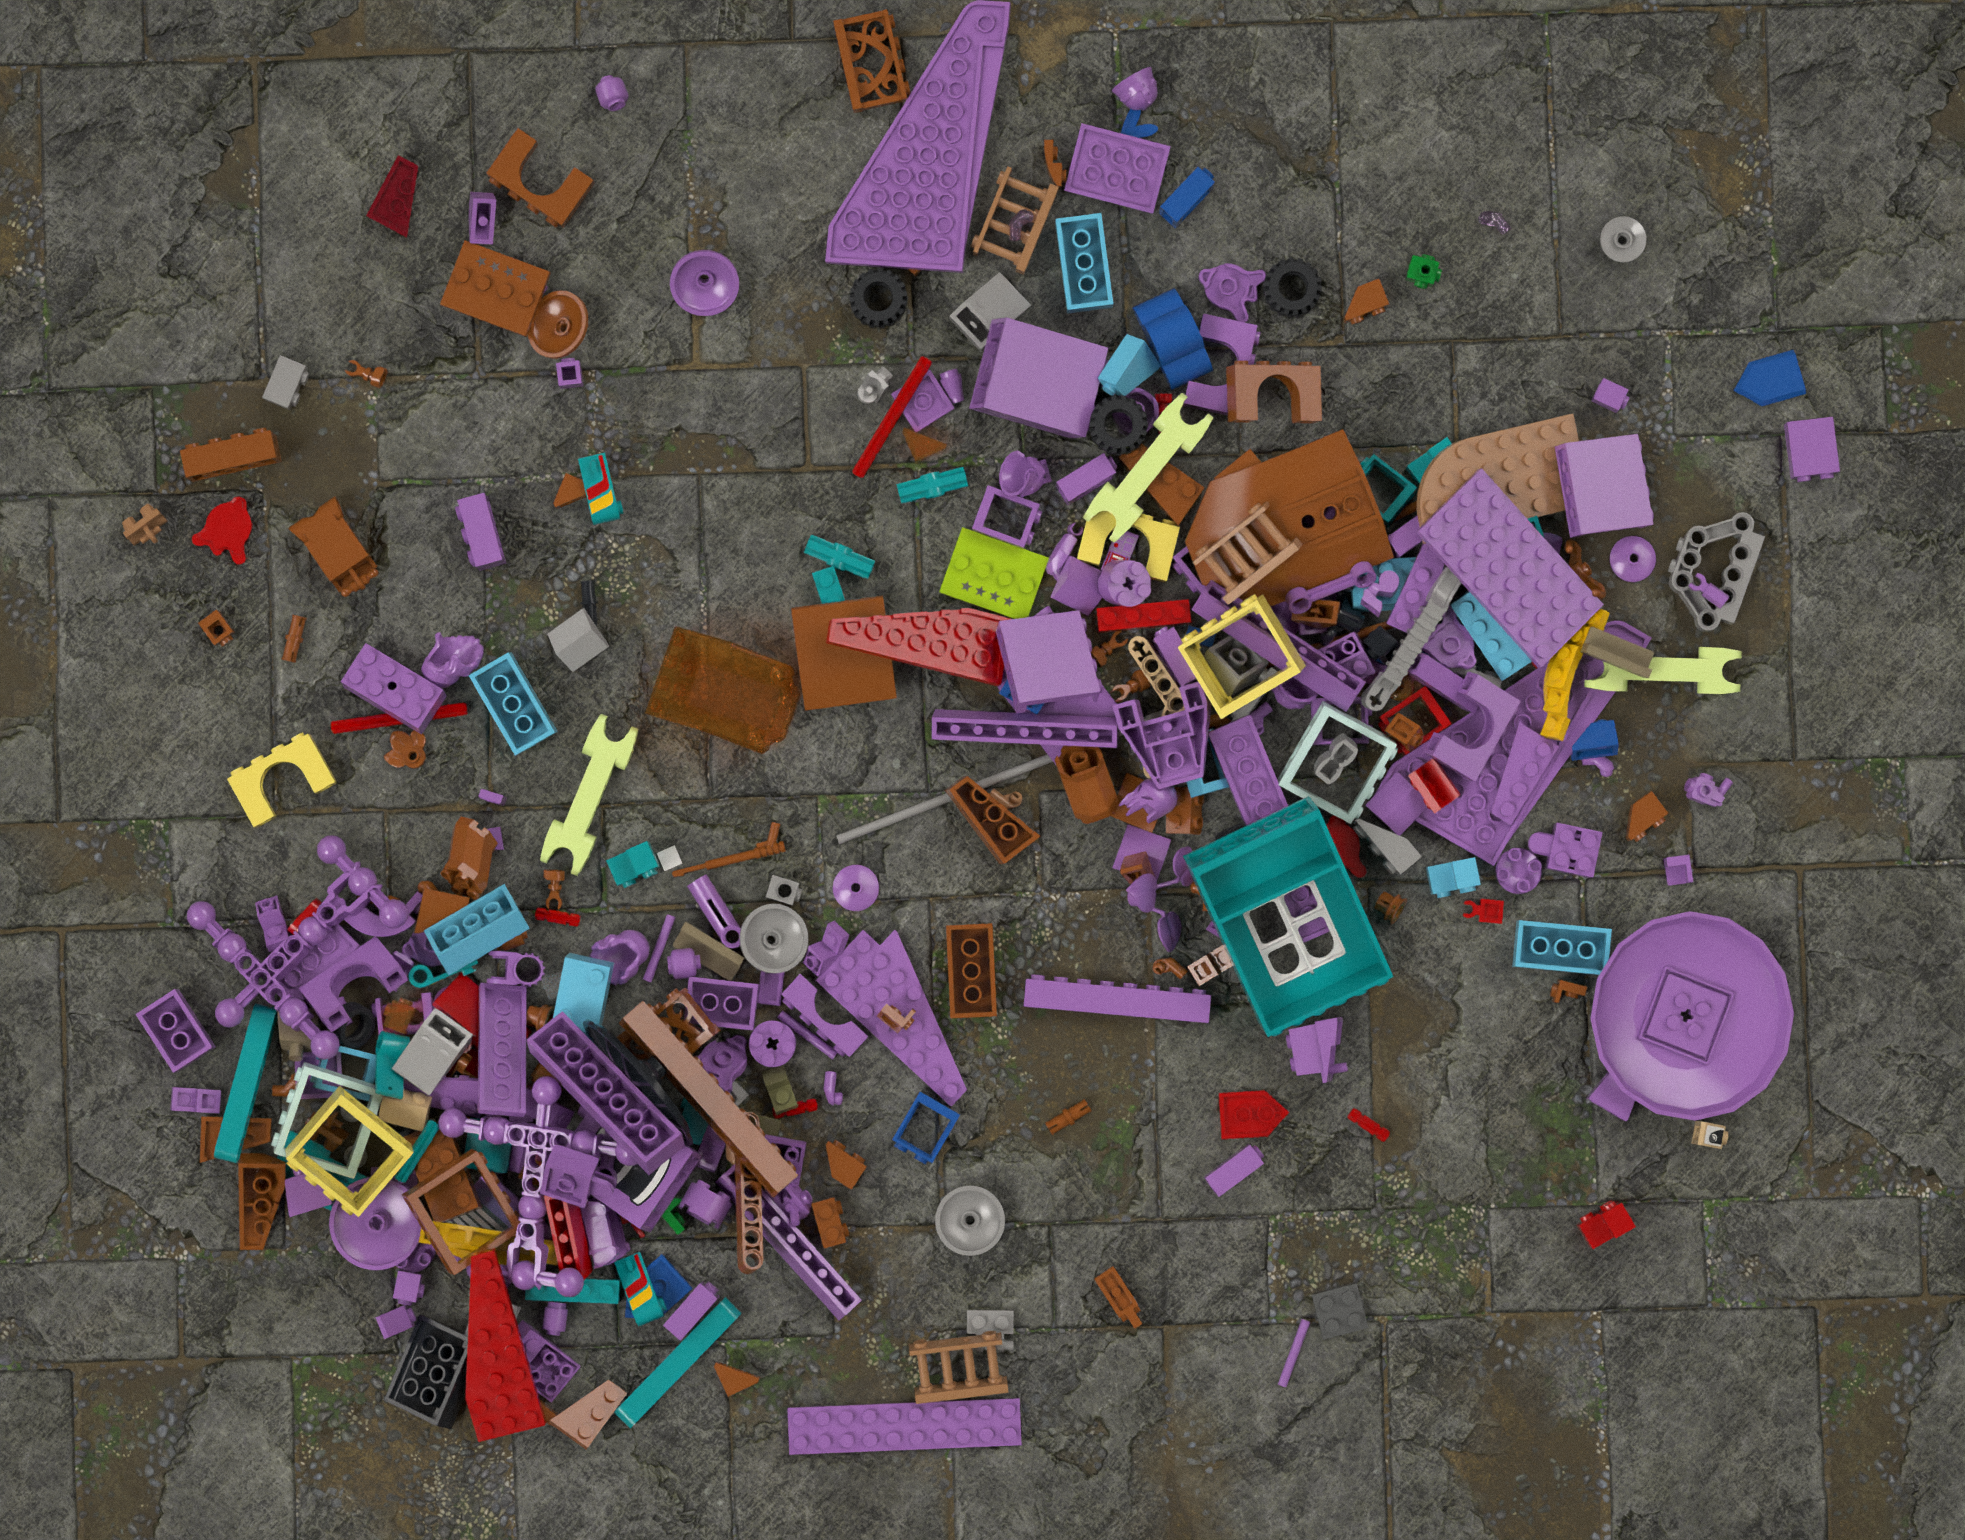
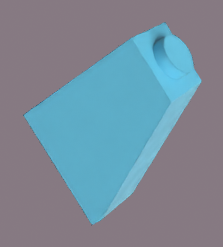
(1128, 367)

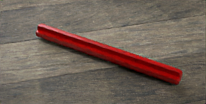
(892, 416)
(384, 720)

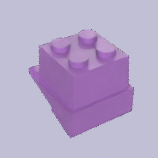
(1316, 1048)

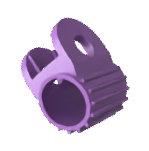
(511, 977)

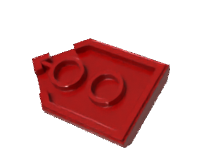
(1249, 1114)

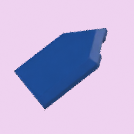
(1772, 379)
(666, 1283)

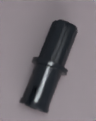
(589, 599)

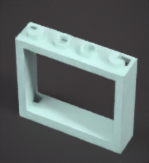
(1304, 745)
(294, 1098)

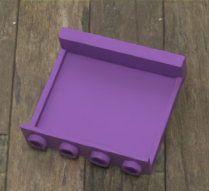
(1604, 485)
(1048, 659)

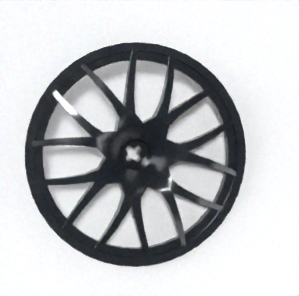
(642, 1073)

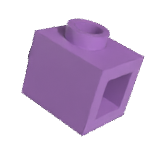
(569, 373)
(1610, 396)
(408, 1287)

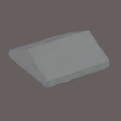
(577, 640)

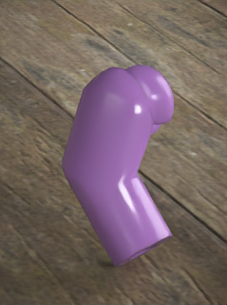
(1258, 715)
(1602, 763)
(829, 1089)

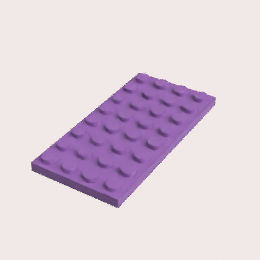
(1509, 568)

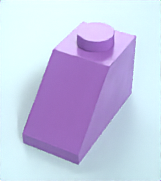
(481, 217)
(396, 1321)

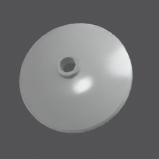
(788, 933)
(975, 1237)

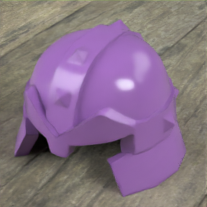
(1137, 90)
(1021, 475)
(1293, 694)

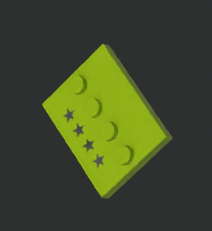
(993, 574)

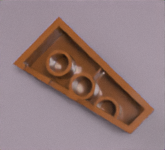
(1170, 489)
(993, 823)

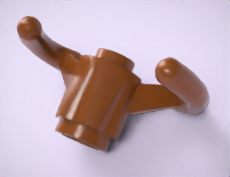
(1583, 569)

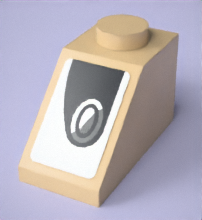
(1709, 1134)

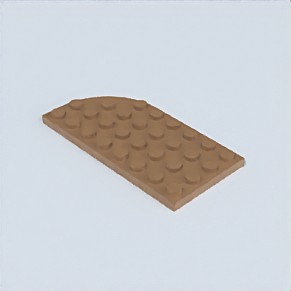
(1515, 458)

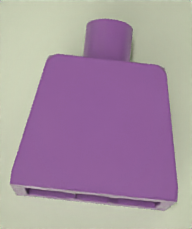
(1611, 1098)
(303, 1195)

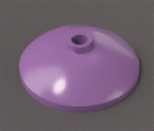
(708, 295)

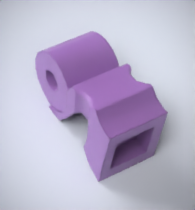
(1386, 587)

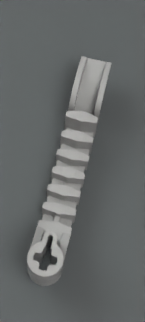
(1438, 602)

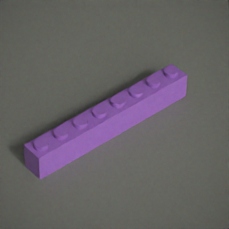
(1320, 673)
(1025, 728)
(1117, 1000)
(797, 1251)

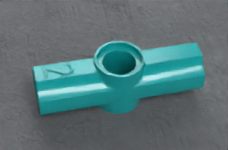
(932, 485)
(839, 556)

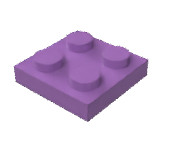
(926, 404)

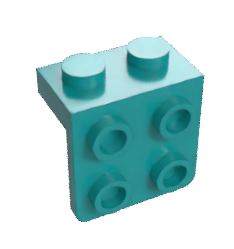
(496, 1155)

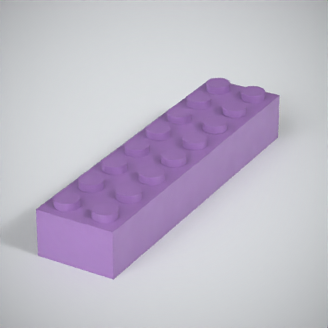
(605, 1093)

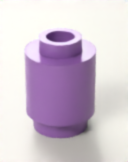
(555, 1318)

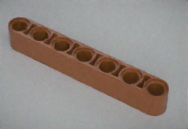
(753, 1205)

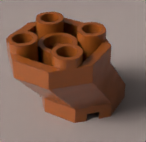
(1087, 783)
(469, 858)

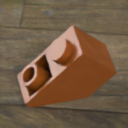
(1367, 299)
(1643, 814)
(843, 1166)

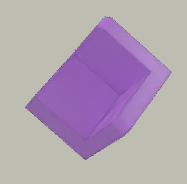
(1678, 870)

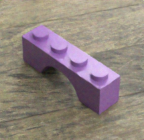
(802, 996)

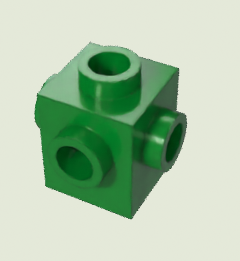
(1426, 263)

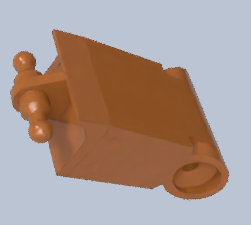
(336, 548)

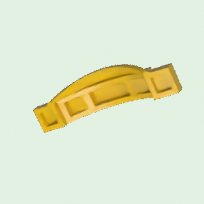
(1560, 675)
(466, 1239)

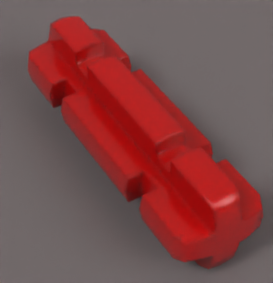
(557, 917)
(810, 1105)
(1368, 1125)

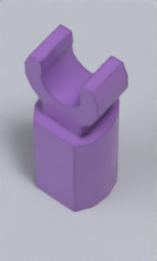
(1710, 591)

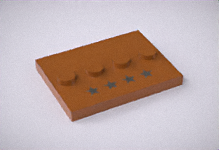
(495, 288)

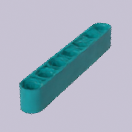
(246, 1083)
(677, 1362)

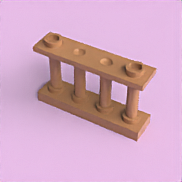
(1029, 238)
(1268, 561)
(949, 1388)

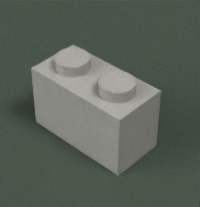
(286, 383)

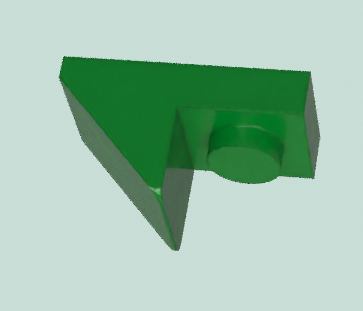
(675, 1220)

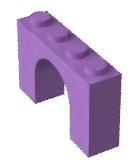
(1240, 339)
(1497, 709)
(367, 960)

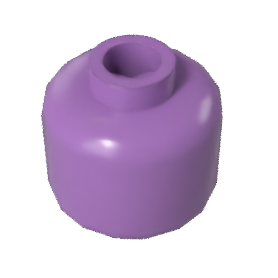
(611, 93)
(683, 963)

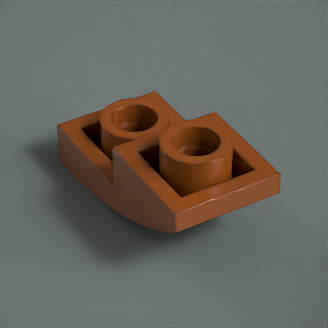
(1055, 170)

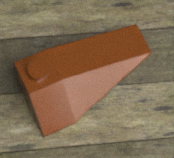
(259, 1195)

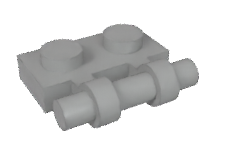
(991, 1320)

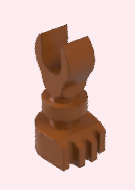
(377, 376)
(1099, 654)
(1137, 683)
(554, 886)

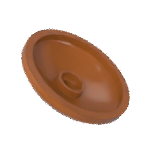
(548, 327)

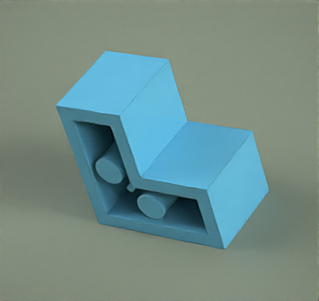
(1453, 876)

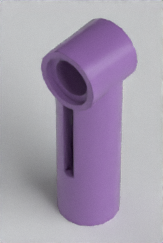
(703, 891)

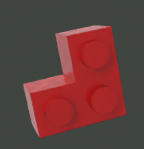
(1606, 1224)

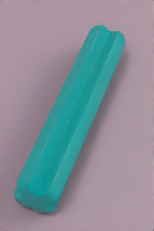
(418, 1150)

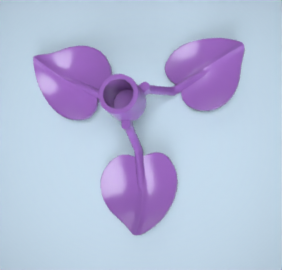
(1143, 895)

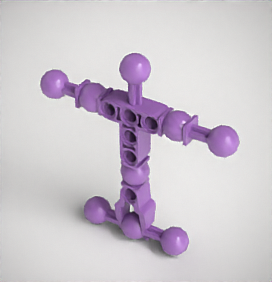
(311, 932)
(532, 1204)

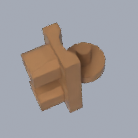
(146, 527)

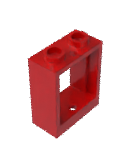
(1430, 704)

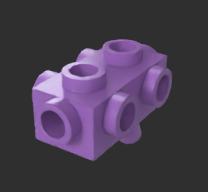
(793, 1202)

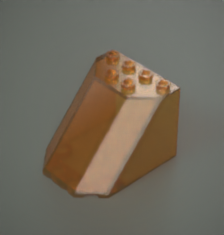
(724, 691)

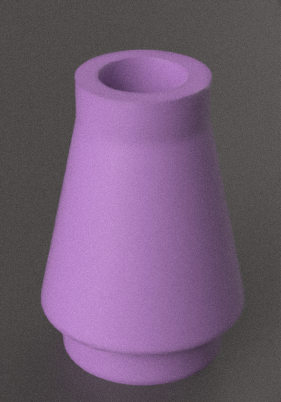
(952, 384)

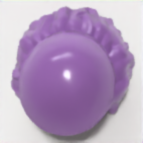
(451, 659)
(625, 950)

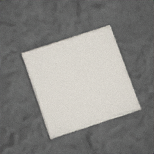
(669, 858)

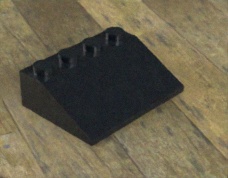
(431, 1373)

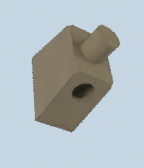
(296, 1041)

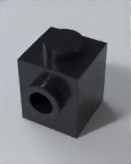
(1381, 645)

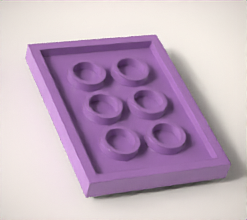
(1117, 168)

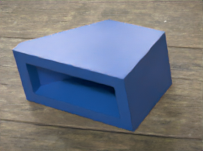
(1596, 741)

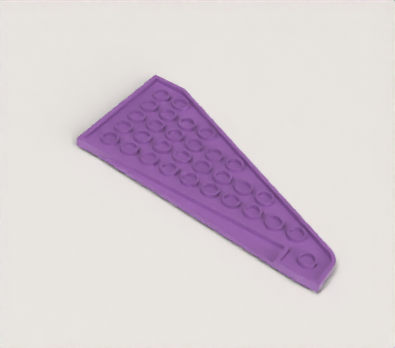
(923, 178)
(1468, 817)

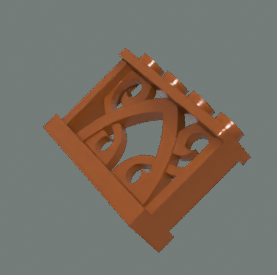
(847, 39)
(696, 1036)

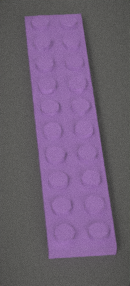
(1257, 796)
(904, 1426)

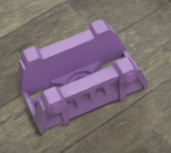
(603, 1233)

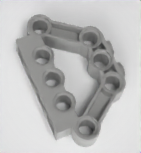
(1694, 600)

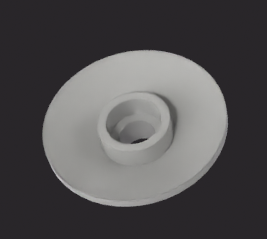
(1626, 228)

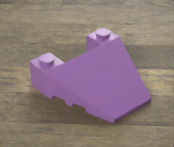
(1170, 745)

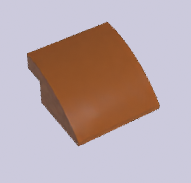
(833, 673)

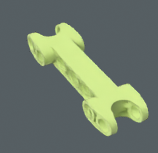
(1173, 434)
(1704, 671)
(604, 757)

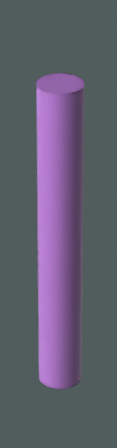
(659, 947)
(808, 1035)
(1293, 1354)

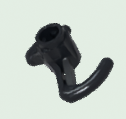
(1348, 619)

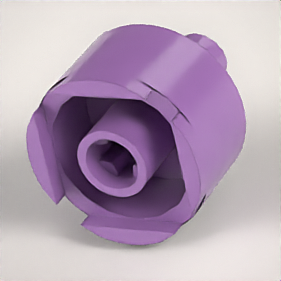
(1149, 406)
(1121, 571)
(785, 1047)
(705, 1204)

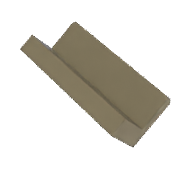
(1618, 652)
(712, 953)

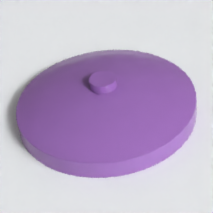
(381, 1234)

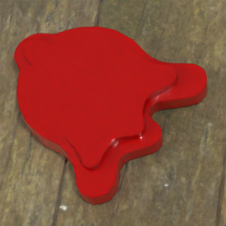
(227, 529)
(1347, 845)

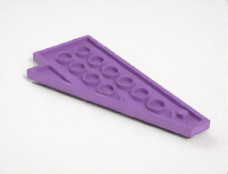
(877, 974)

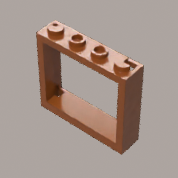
(427, 1225)

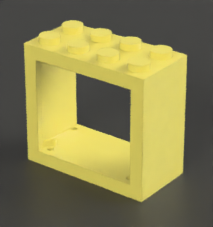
(1204, 674)
(334, 1189)

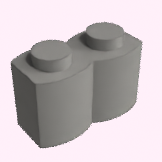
(1340, 754)

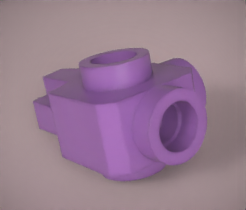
(1703, 790)

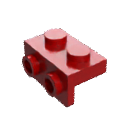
(1433, 785)

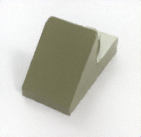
(779, 1089)

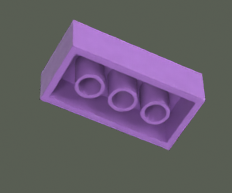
(412, 700)

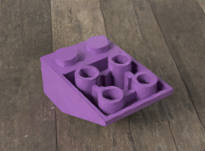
(547, 1362)

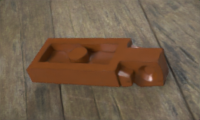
(1119, 1296)

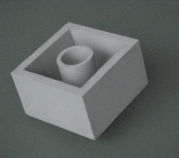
(1234, 664)

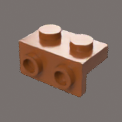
(1186, 815)

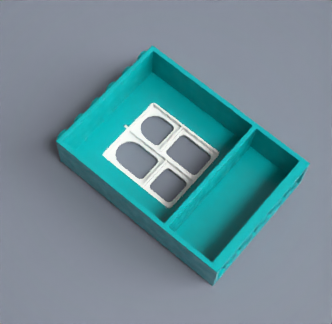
(1262, 867)

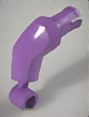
(1062, 551)

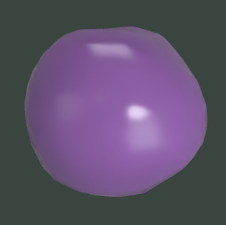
(1154, 800)

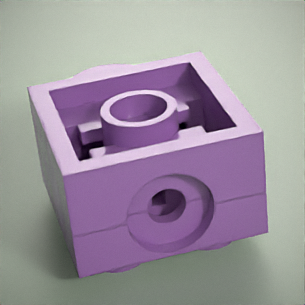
(1568, 849)
(574, 1176)

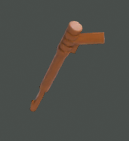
(763, 849)

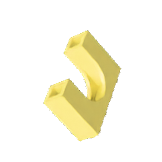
(1161, 540)
(248, 782)

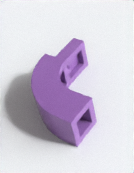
(370, 923)

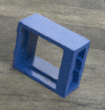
(1187, 196)
(921, 1155)

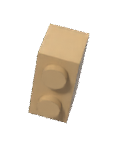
(409, 1112)

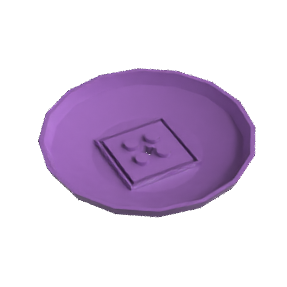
(1735, 1006)

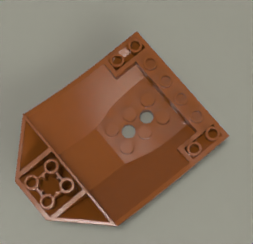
(1294, 486)

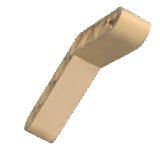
(1156, 677)

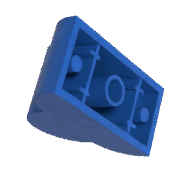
(1173, 338)

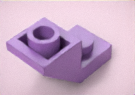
(272, 922)
(825, 952)

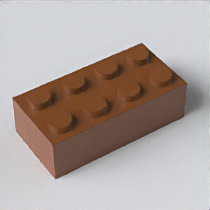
(231, 455)
(971, 970)
(454, 1195)

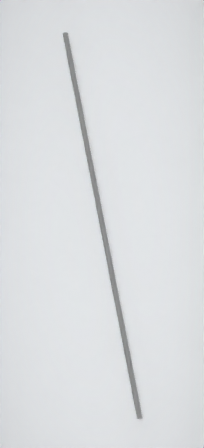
(984, 783)

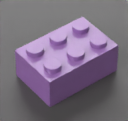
(480, 532)
(725, 1002)
(175, 1030)

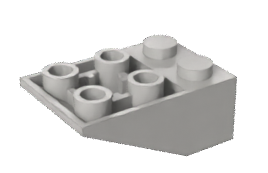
(992, 301)
(1394, 849)
(432, 1051)

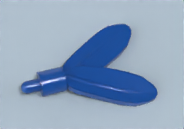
(1139, 131)

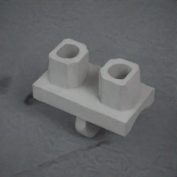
(874, 386)

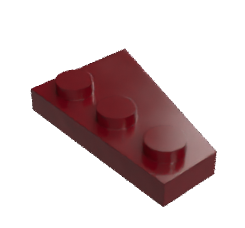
(395, 198)

